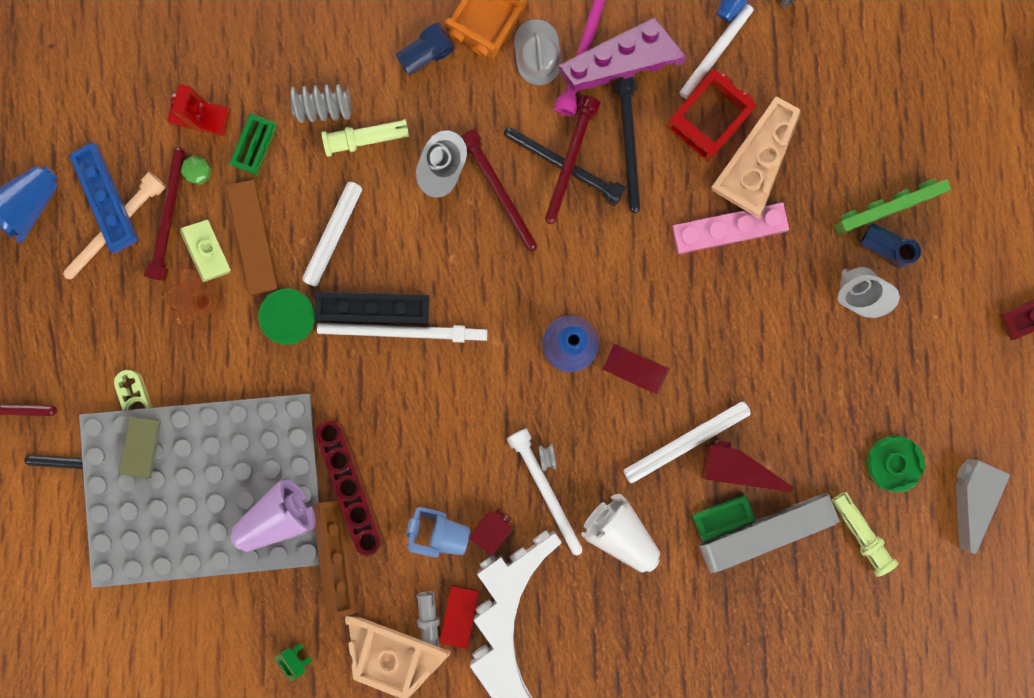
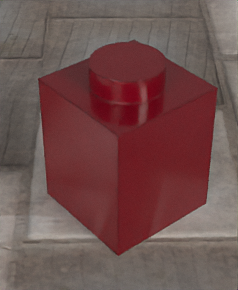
(492, 530)

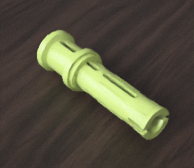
(351, 139)
(870, 545)

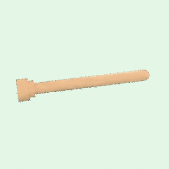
(150, 187)

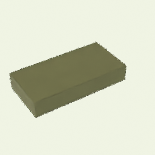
(140, 447)

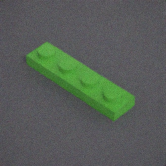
(901, 201)

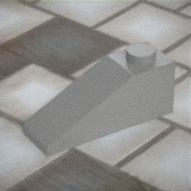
(977, 498)

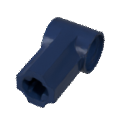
(431, 45)
(888, 244)

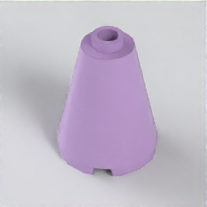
(274, 518)

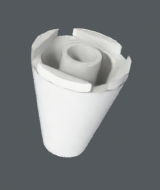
(621, 534)

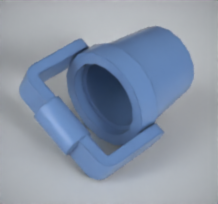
(445, 538)

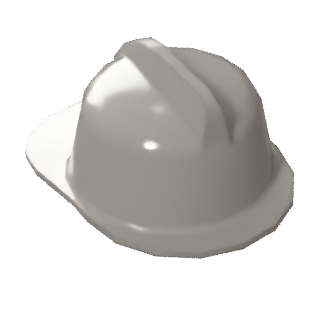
(537, 52)
(441, 163)
(867, 293)

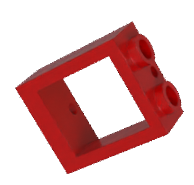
(694, 137)

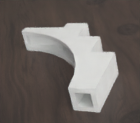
(505, 581)

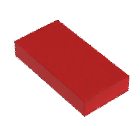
(459, 616)

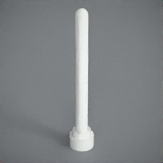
(522, 444)

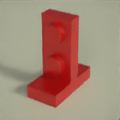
(193, 112)

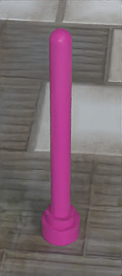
(566, 103)

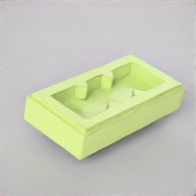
(205, 250)

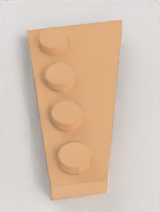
(756, 163)

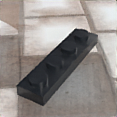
(372, 307)

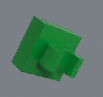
(290, 664)

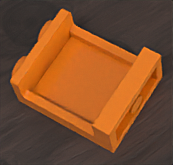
(484, 23)

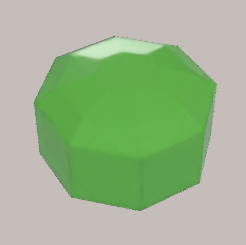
(196, 170)

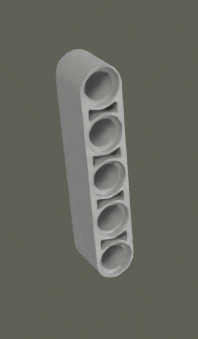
(769, 533)

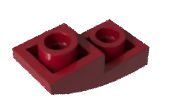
(636, 369)

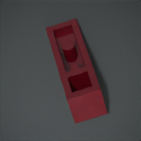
(735, 467)

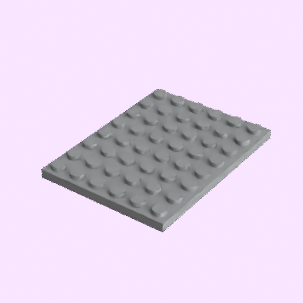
(204, 478)

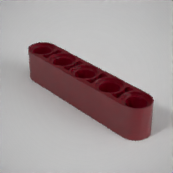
(349, 502)

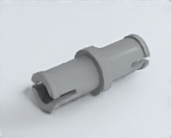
(427, 618)

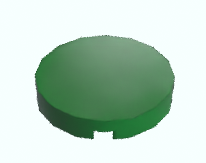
(287, 316)
(895, 463)

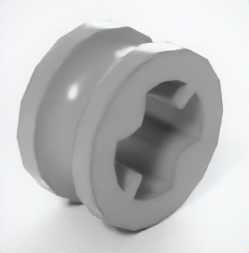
(547, 457)

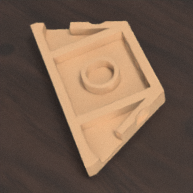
(390, 658)

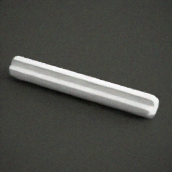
(332, 233)

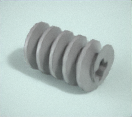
(320, 103)

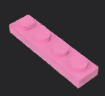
(729, 229)

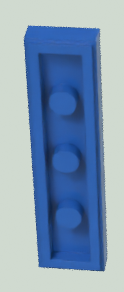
(103, 197)

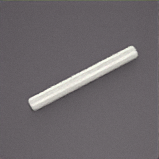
(687, 442)

